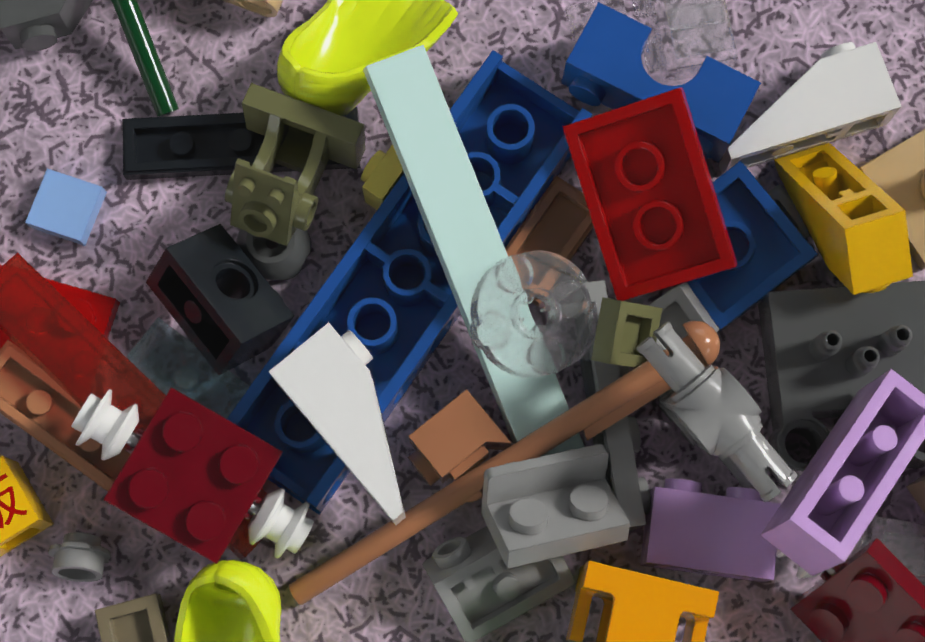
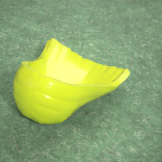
(328, 52)
(229, 605)

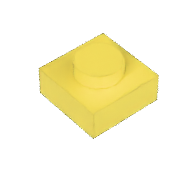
(380, 176)

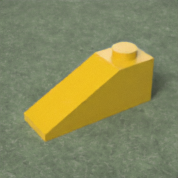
(849, 218)

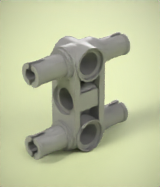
(715, 413)

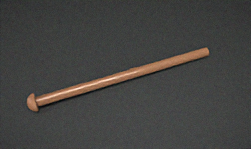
(590, 415)

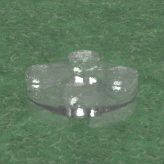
(498, 323)

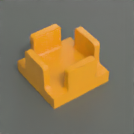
(639, 606)

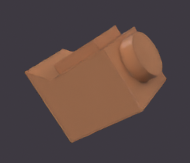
(455, 440)

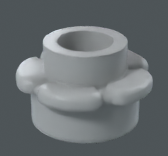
(79, 557)

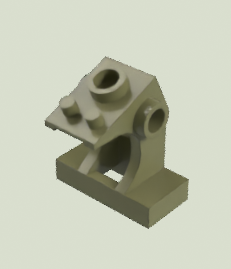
(296, 138)

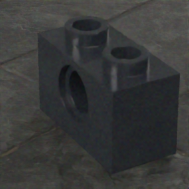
(219, 298)

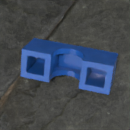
(610, 72)

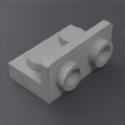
(552, 506)
(483, 591)

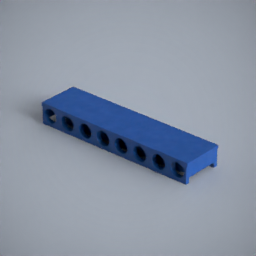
(392, 281)

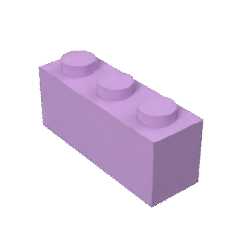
(850, 475)

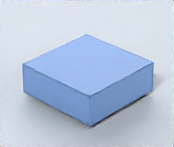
(66, 207)

